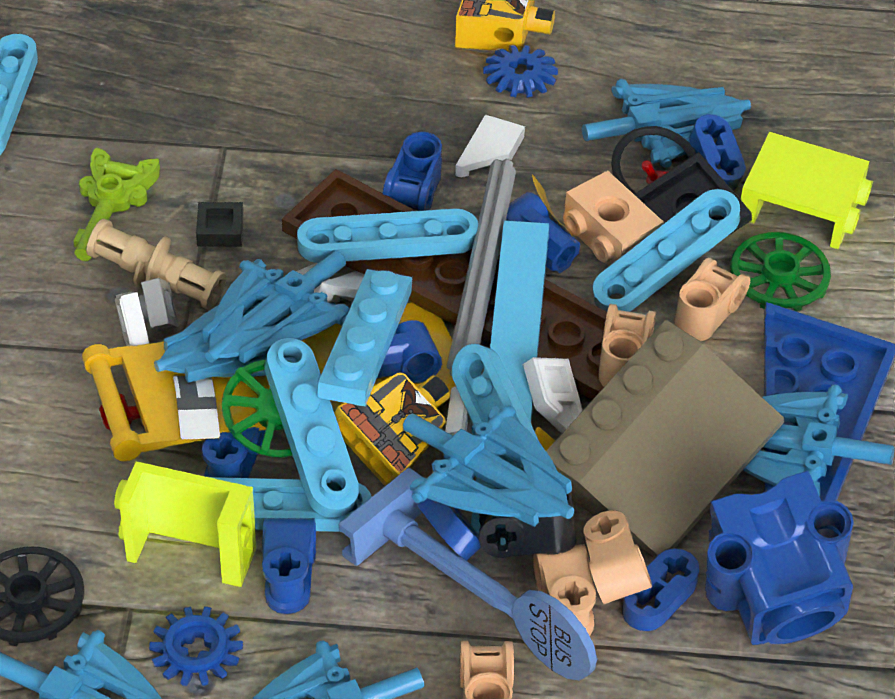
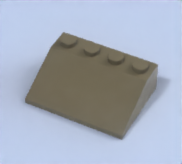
(664, 438)

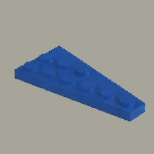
(812, 357)

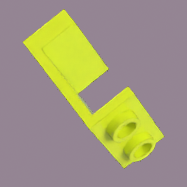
(809, 182)
(188, 510)

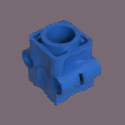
(780, 560)

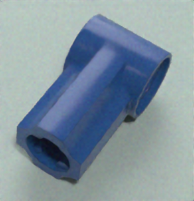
(561, 245)
(412, 353)

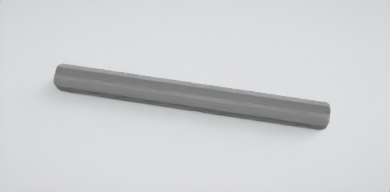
(483, 258)

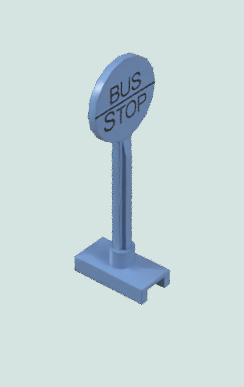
(542, 620)

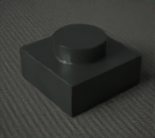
(219, 224)

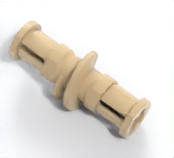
(154, 262)

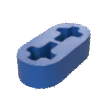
(723, 152)
(452, 527)
(668, 595)

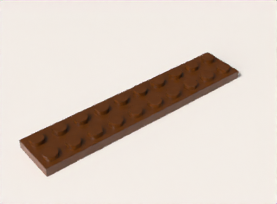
(568, 325)

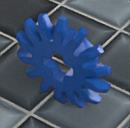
(503, 70)
(184, 632)

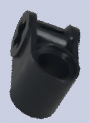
(549, 536)

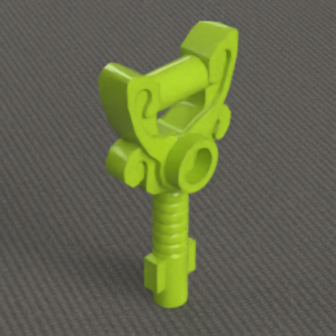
(113, 189)

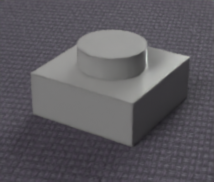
(158, 304)

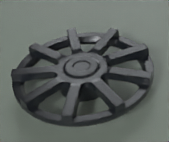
(28, 593)

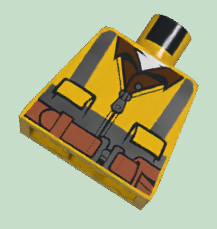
(499, 23)
(377, 429)

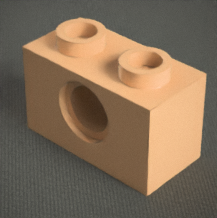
(608, 217)

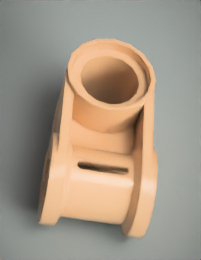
(709, 299)
(622, 338)
(614, 558)
(569, 581)
(487, 671)

